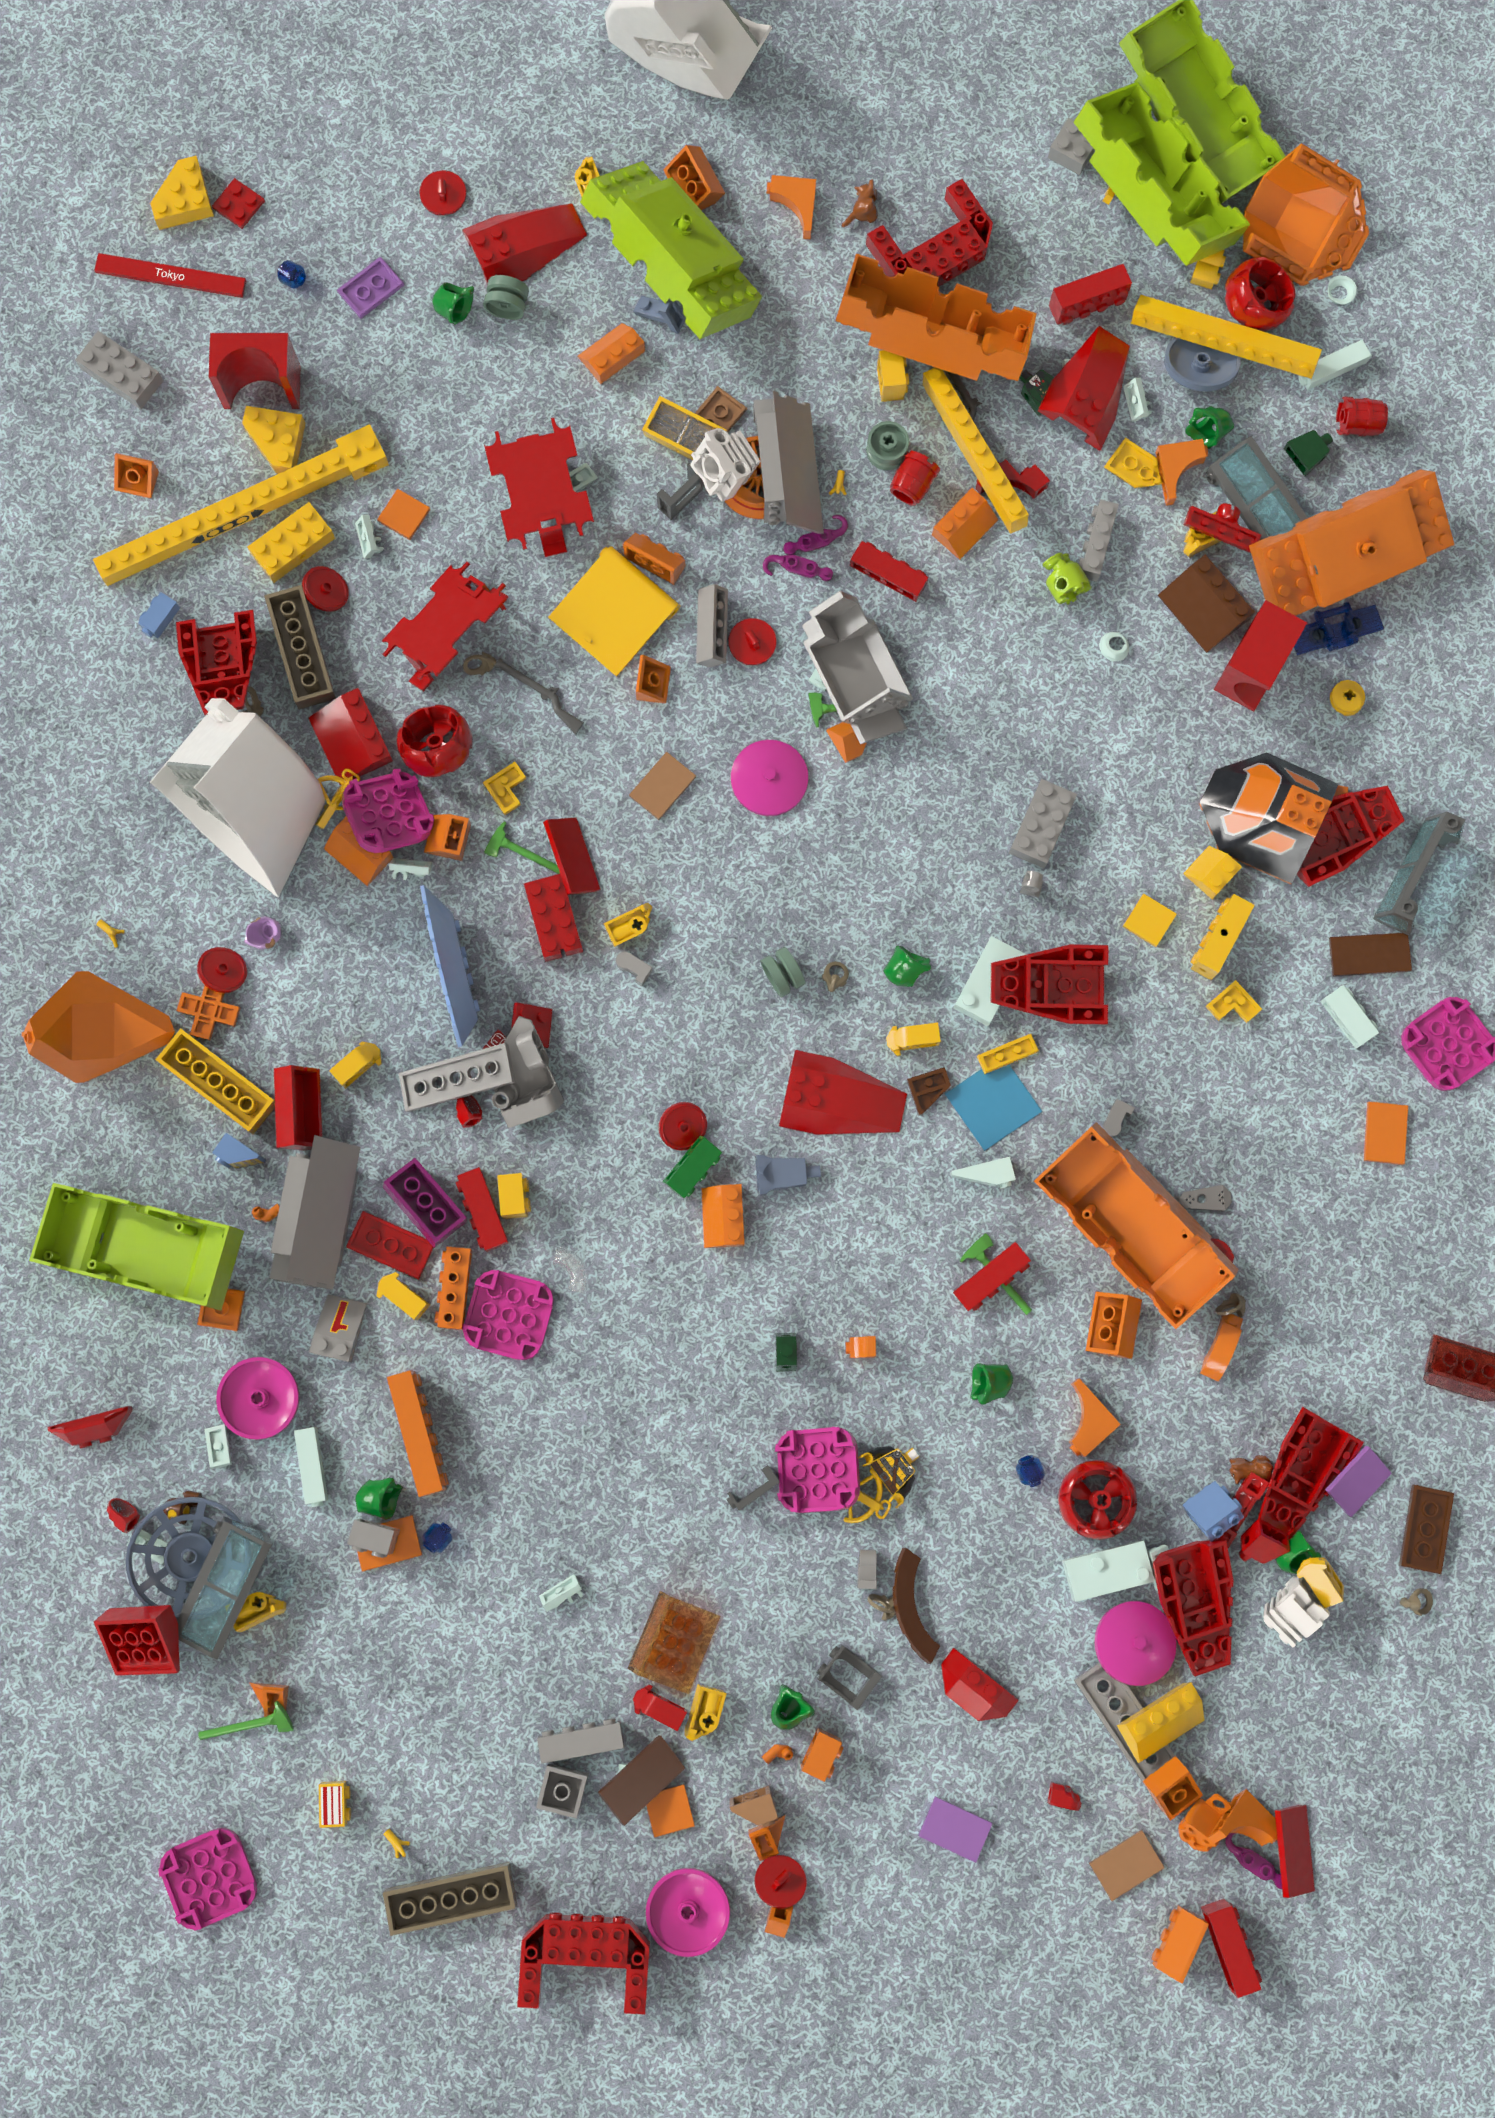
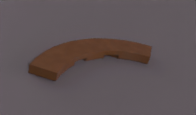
(906, 1609)

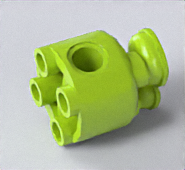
(1067, 578)

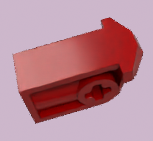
(659, 1708)

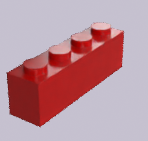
(889, 571)
(482, 1208)
(991, 1276)

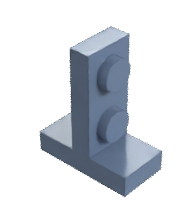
(659, 311)

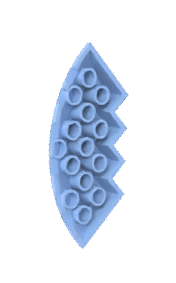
(452, 965)

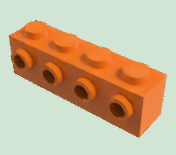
(454, 1288)

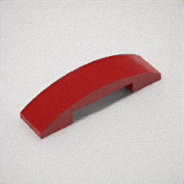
(1247, 1495)

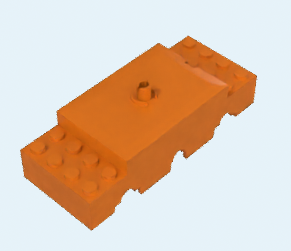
(934, 328)
(1355, 545)
(1137, 1224)

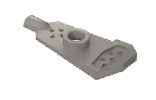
(1211, 1198)

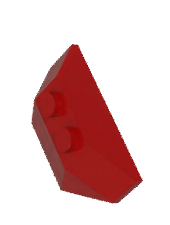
(92, 1428)
(974, 1689)

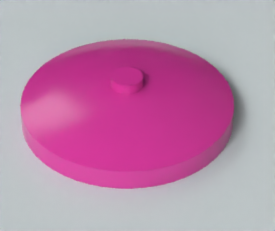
(769, 777)
(257, 1398)
(1135, 1643)
(687, 1912)

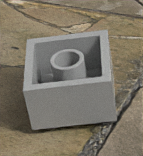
(1071, 148)
(374, 1537)
(562, 1790)

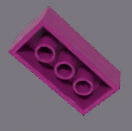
(424, 1202)

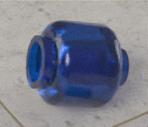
(291, 274)
(1030, 1471)
(437, 1537)

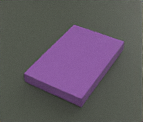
(370, 287)
(1358, 1481)
(955, 1829)

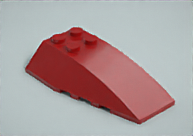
(524, 240)
(1089, 387)
(219, 658)
(1348, 831)
(1054, 983)
(838, 1099)
(1306, 1465)
(1197, 1600)

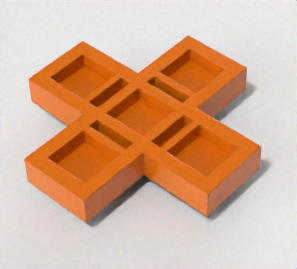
(207, 1011)

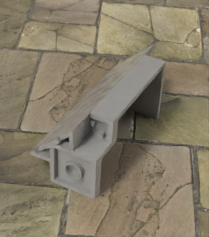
(788, 463)
(856, 667)
(315, 1214)

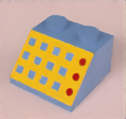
(234, 1153)

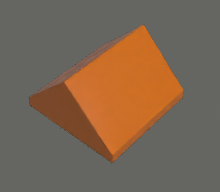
(134, 475)
(652, 680)

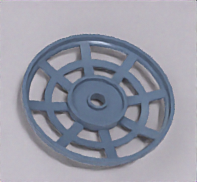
(174, 1551)

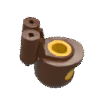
(183, 1508)

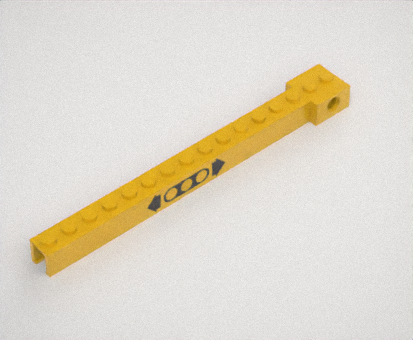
(356, 455)

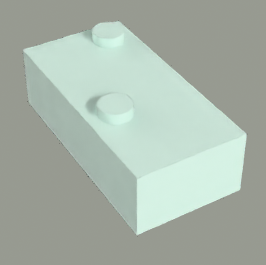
(975, 996)
(1108, 1570)

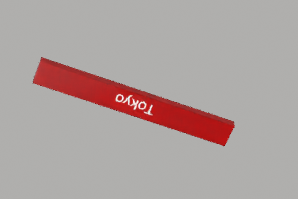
(170, 275)

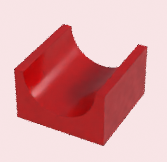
(253, 357)
(1260, 655)

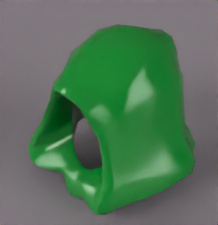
(453, 302)
(1204, 429)
(905, 967)
(990, 1382)
(378, 1498)
(1299, 1551)
(792, 1704)

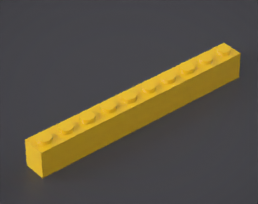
(1226, 336)
(975, 450)

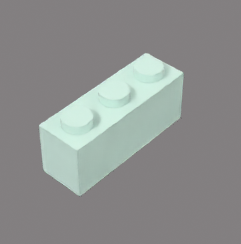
(1350, 1016)

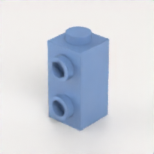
(158, 615)

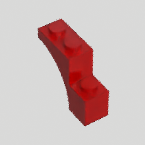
(1030, 480)

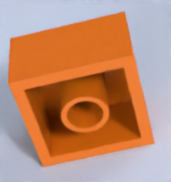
(821, 1755)
(1172, 1788)

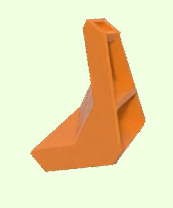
(94, 1028)

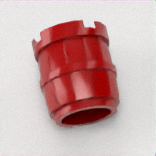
(1361, 417)
(913, 478)

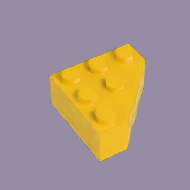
(182, 196)
(275, 435)

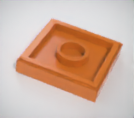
(403, 514)
(228, 1317)
(670, 1811)

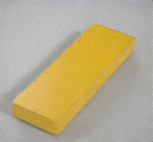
(1007, 1053)

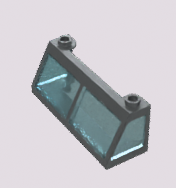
(1256, 490)
(1396, 907)
(222, 1586)

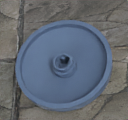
(1200, 366)

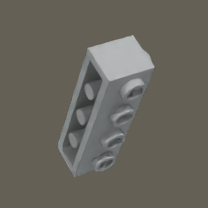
(1099, 537)
(712, 626)
(580, 1741)

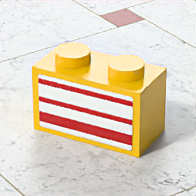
(333, 1804)

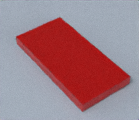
(571, 855)
(390, 1245)
(1294, 1851)

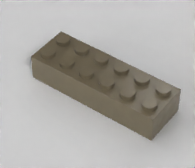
(300, 647)
(449, 1898)

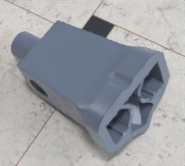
(782, 1173)

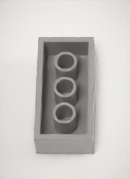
(119, 370)
(1042, 823)

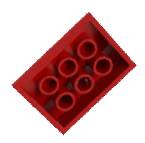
(350, 736)
(140, 1639)

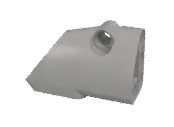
(534, 1088)

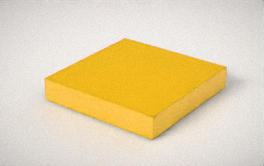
(1149, 920)

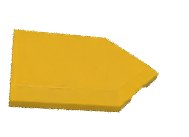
(1134, 465)

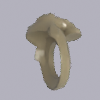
(487, 664)
(255, 708)
(835, 981)
(1234, 1301)
(1415, 1604)
(889, 1611)

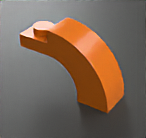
(1222, 1347)

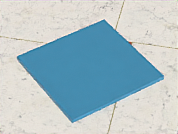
(993, 1104)

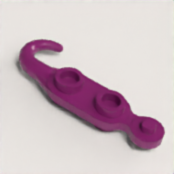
(815, 541)
(798, 565)
(1253, 1862)

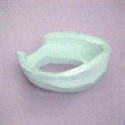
(1346, 282)
(1108, 652)

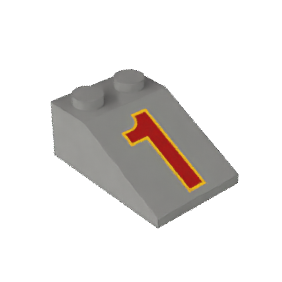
(338, 1328)

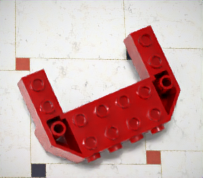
(947, 252)
(585, 1942)

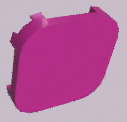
(387, 812)
(1448, 1043)
(508, 1315)
(818, 1470)
(208, 1878)

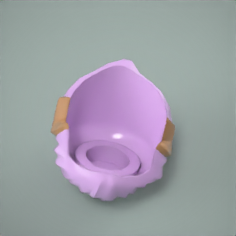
(263, 933)

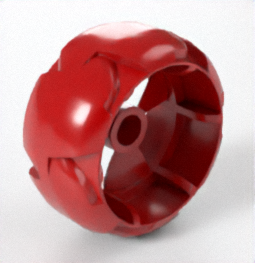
(1246, 302)
(441, 756)
(1099, 1525)

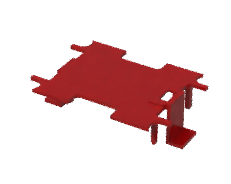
(539, 487)
(442, 622)

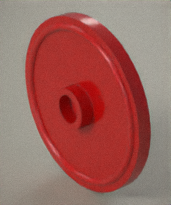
(442, 192)
(325, 589)
(752, 641)
(222, 969)
(682, 1125)
(780, 1881)

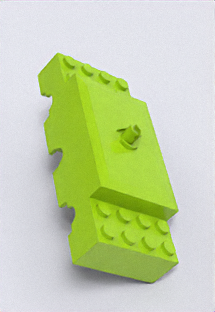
(1194, 86)
(1152, 178)
(678, 243)
(139, 1247)

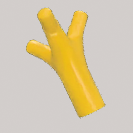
(839, 483)
(110, 931)
(396, 1843)

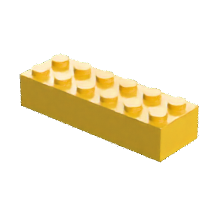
(216, 1081)

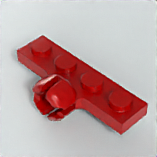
(1222, 526)

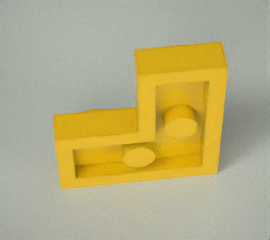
(500, 787)
(1234, 998)

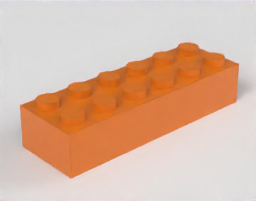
(417, 1434)

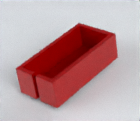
(1090, 294)
(553, 917)
(297, 1106)
(1231, 1948)

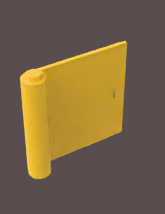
(614, 610)

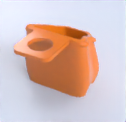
(1200, 1822)

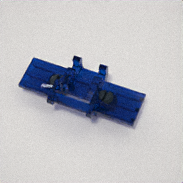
(1339, 635)

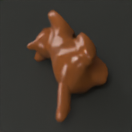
(864, 207)
(1259, 1465)

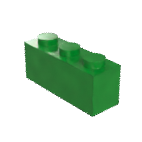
(692, 1167)

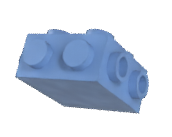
(1213, 1510)

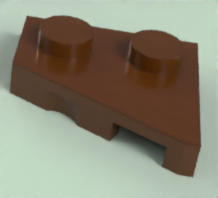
(928, 1088)

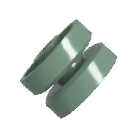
(506, 297)
(887, 445)
(782, 972)

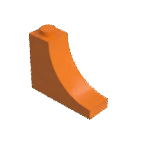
(797, 195)
(1175, 460)
(1095, 1421)
(1246, 1818)

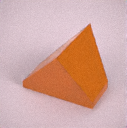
(846, 741)
(269, 1694)
(766, 1839)

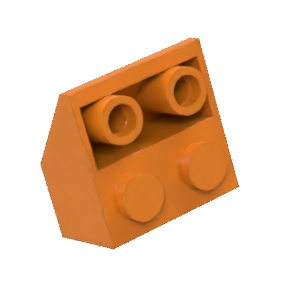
(448, 836)

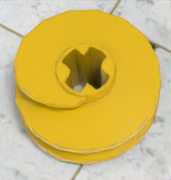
(1340, 702)

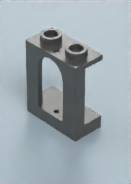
(668, 503)
(772, 1481)
(826, 1677)

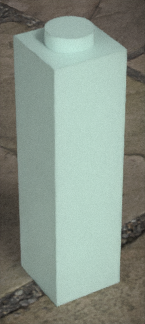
(1337, 364)
(311, 1466)

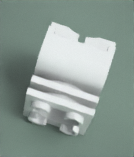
(724, 462)
(1295, 1611)

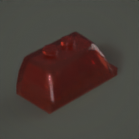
(1460, 1369)

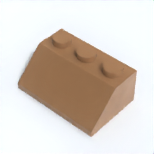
(755, 1806)

